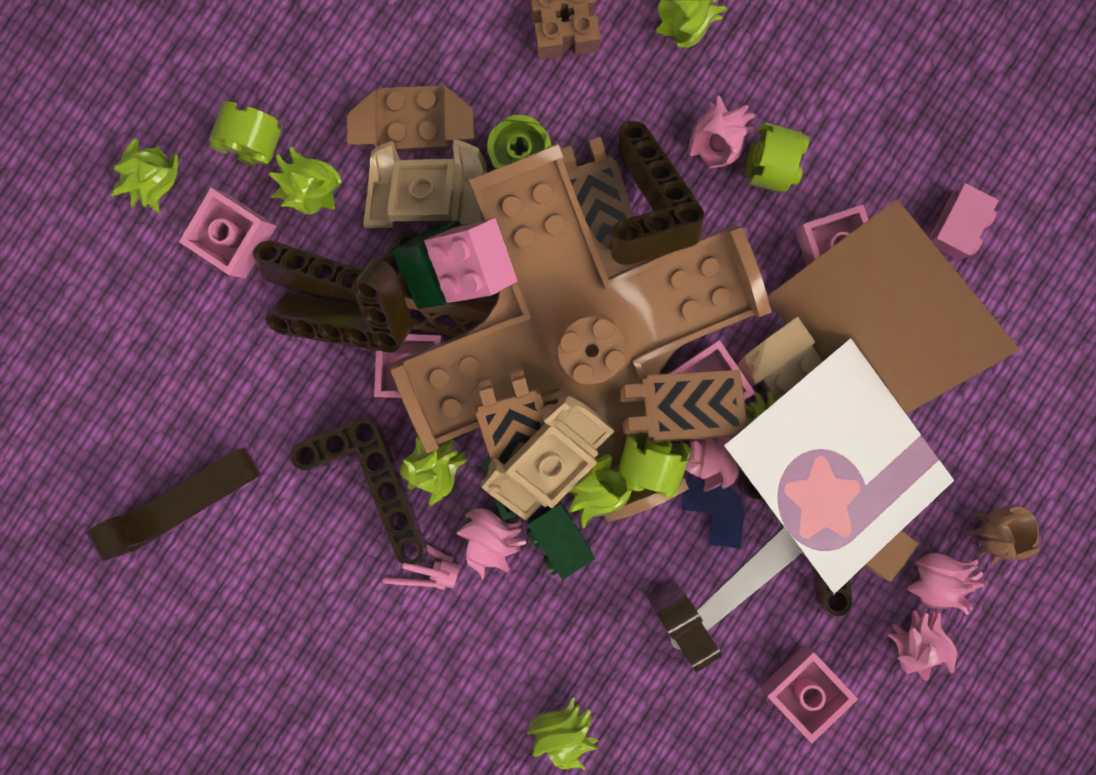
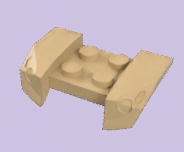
(422, 187)
(781, 359)
(550, 459)

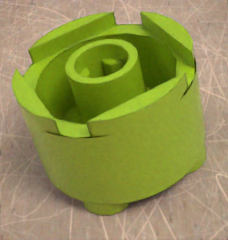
(515, 132)
(246, 133)
(776, 158)
(653, 464)

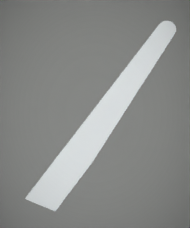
(754, 574)

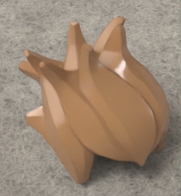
(1008, 533)

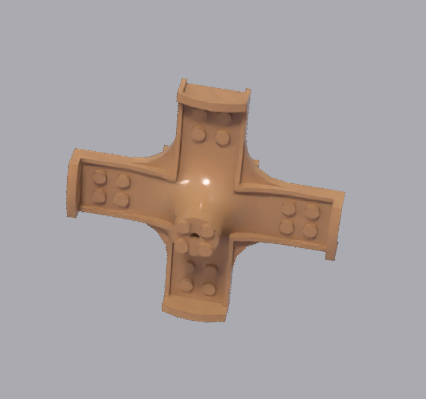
(576, 314)

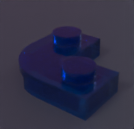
(725, 511)

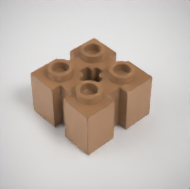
(554, 35)

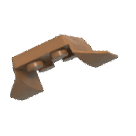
(411, 118)

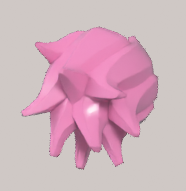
(720, 134)
(712, 462)
(489, 540)
(945, 582)
(924, 645)

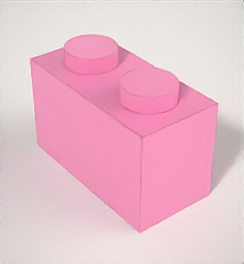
(963, 222)

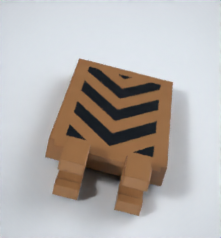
(598, 190)
(687, 406)
(509, 420)

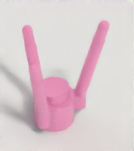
(441, 576)

